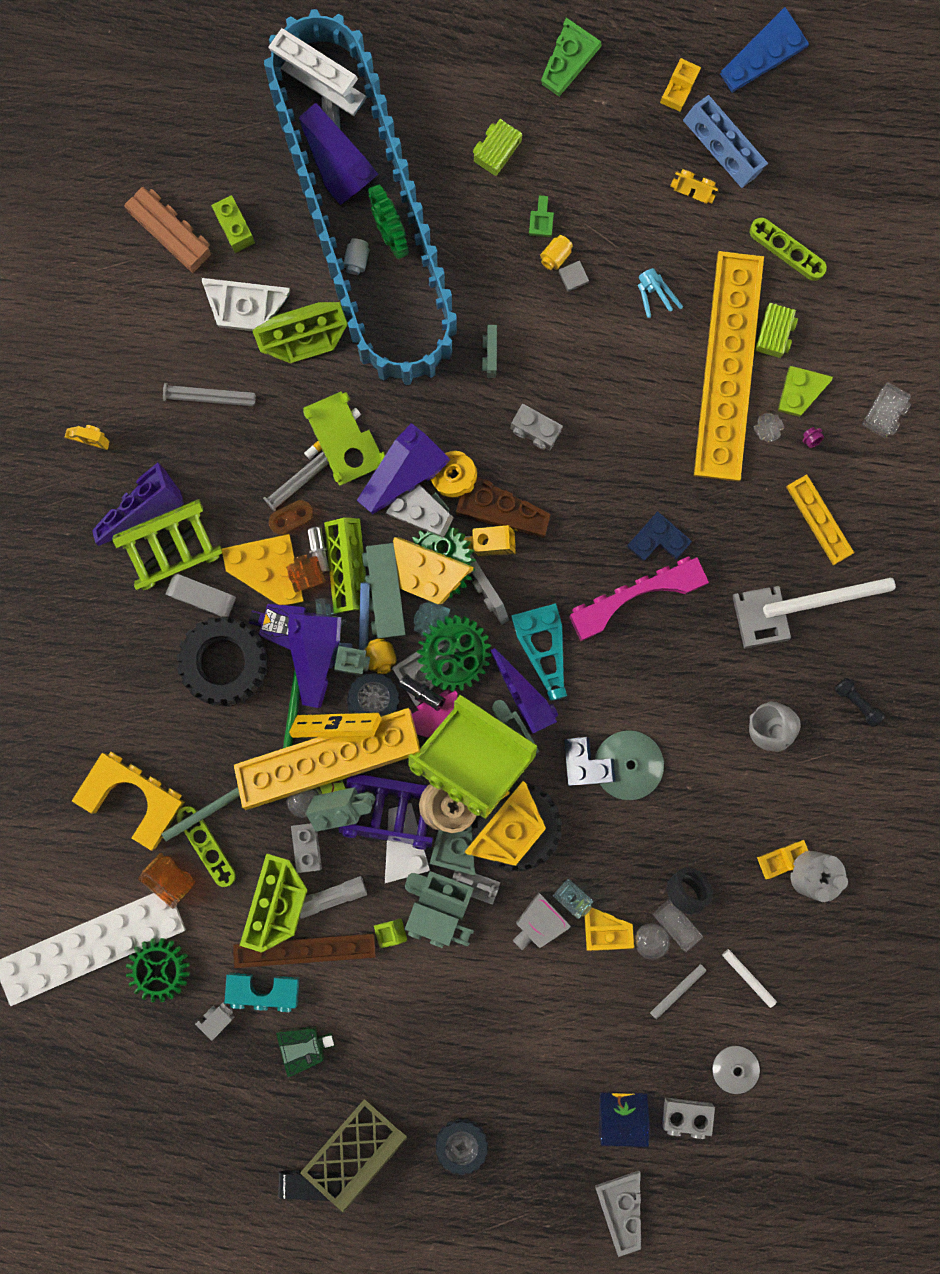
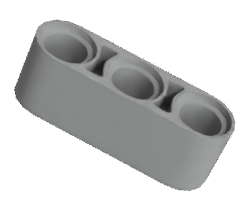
(200, 595)

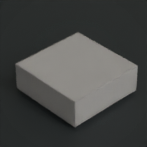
(573, 276)

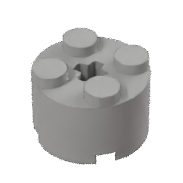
(818, 876)

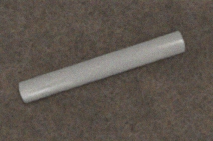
(678, 991)

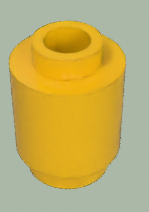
(556, 252)

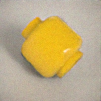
(381, 656)

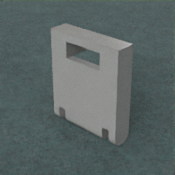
(752, 618)

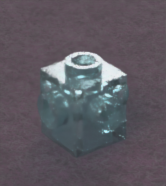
(427, 615)

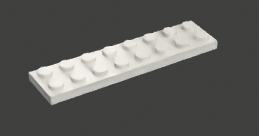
(87, 947)

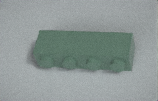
(385, 591)

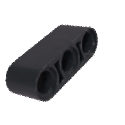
(295, 1186)

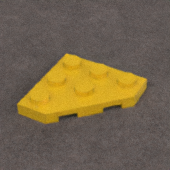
(264, 568)

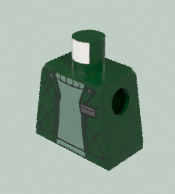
(302, 1048)

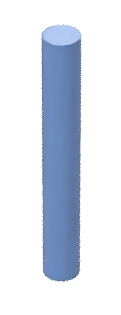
(364, 615)

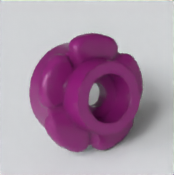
(813, 437)

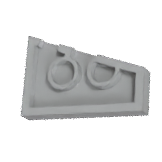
(621, 1209)

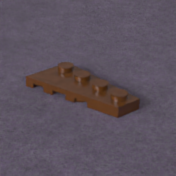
(501, 508)

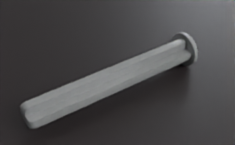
(208, 395)
(296, 481)

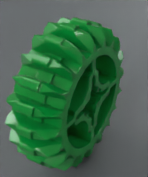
(143, 985)

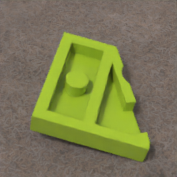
(801, 390)

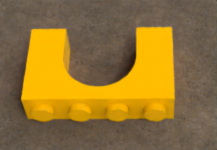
(109, 773)

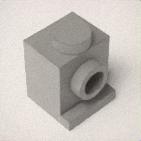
(215, 1020)

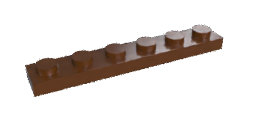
(308, 951)

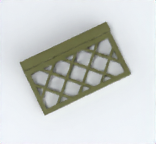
(370, 1168)

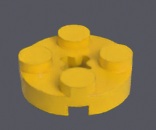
(463, 482)

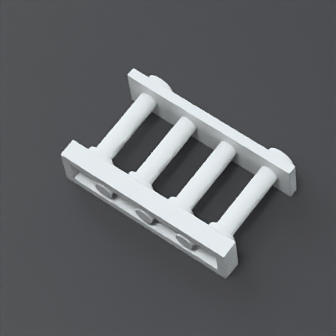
(318, 72)

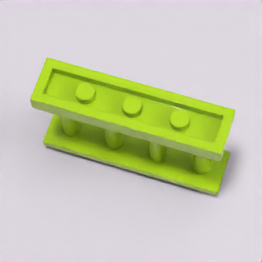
(169, 522)

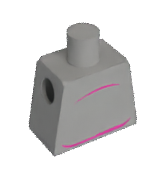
(539, 923)

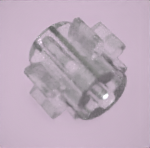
(769, 427)

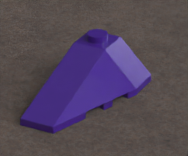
(338, 160)
(406, 464)
(151, 498)
(312, 646)
(530, 703)

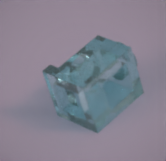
(567, 892)

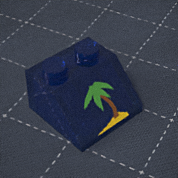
(624, 1119)

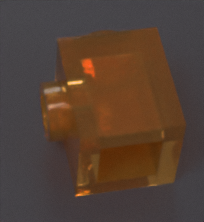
(305, 573)

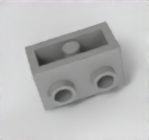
(535, 427)

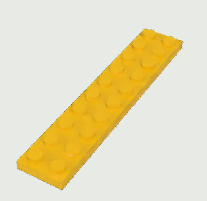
(728, 366)

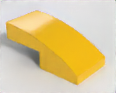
(680, 85)
(781, 860)

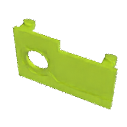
(338, 433)

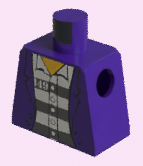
(275, 623)

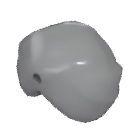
(774, 726)

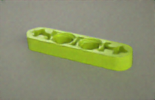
(785, 252)
(203, 848)

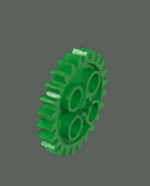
(388, 221)
(457, 549)
(456, 673)

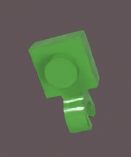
(541, 220)

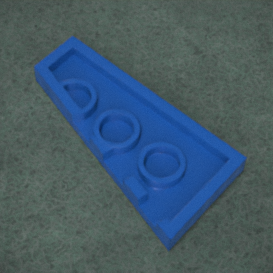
(768, 49)

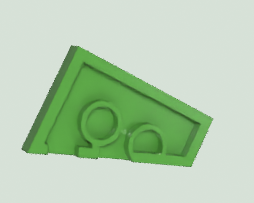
(571, 54)

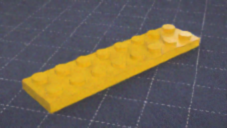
(325, 761)

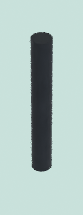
(170, 548)

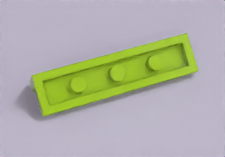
(350, 564)

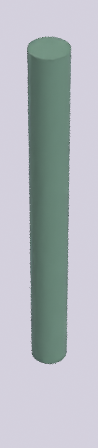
(201, 814)

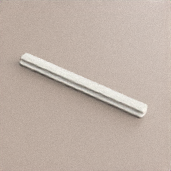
(829, 597)

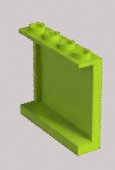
(473, 757)

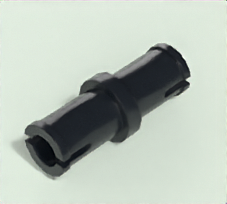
(422, 692)

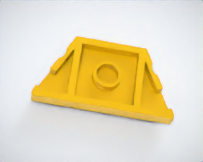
(427, 572)
(510, 830)

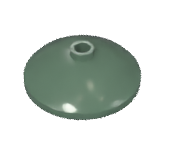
(648, 762)

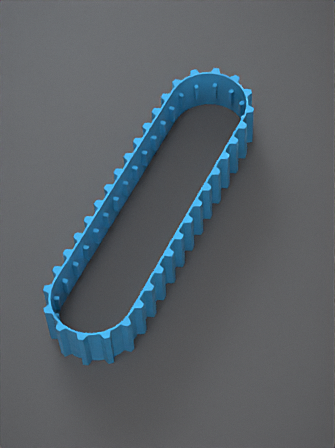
(327, 29)

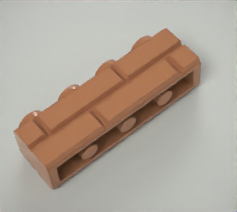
(167, 229)

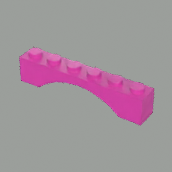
(680, 579)

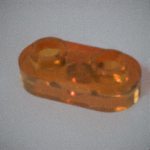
(290, 516)

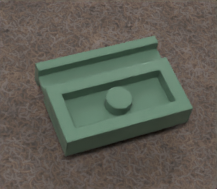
(490, 343)

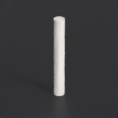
(749, 978)

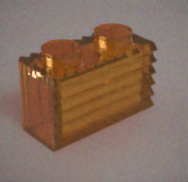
(167, 880)

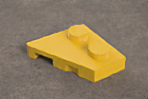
(89, 435)
(607, 932)

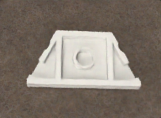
(243, 304)

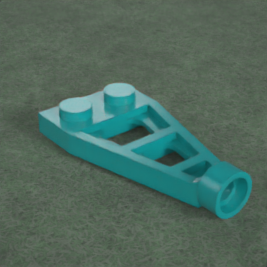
(538, 621)

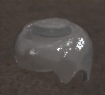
(299, 803)
(652, 941)

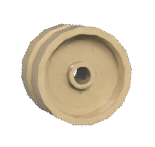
(441, 817)

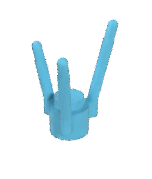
(652, 282)

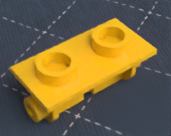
(702, 188)

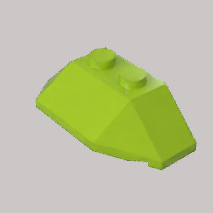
(302, 332)
(274, 905)

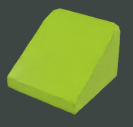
(390, 933)

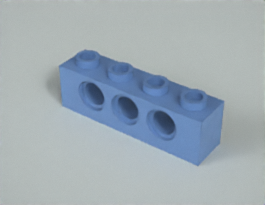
(725, 141)

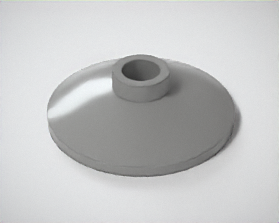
(725, 1064)

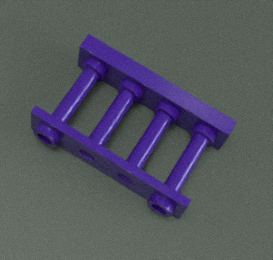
(381, 788)

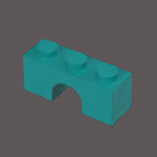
(241, 992)

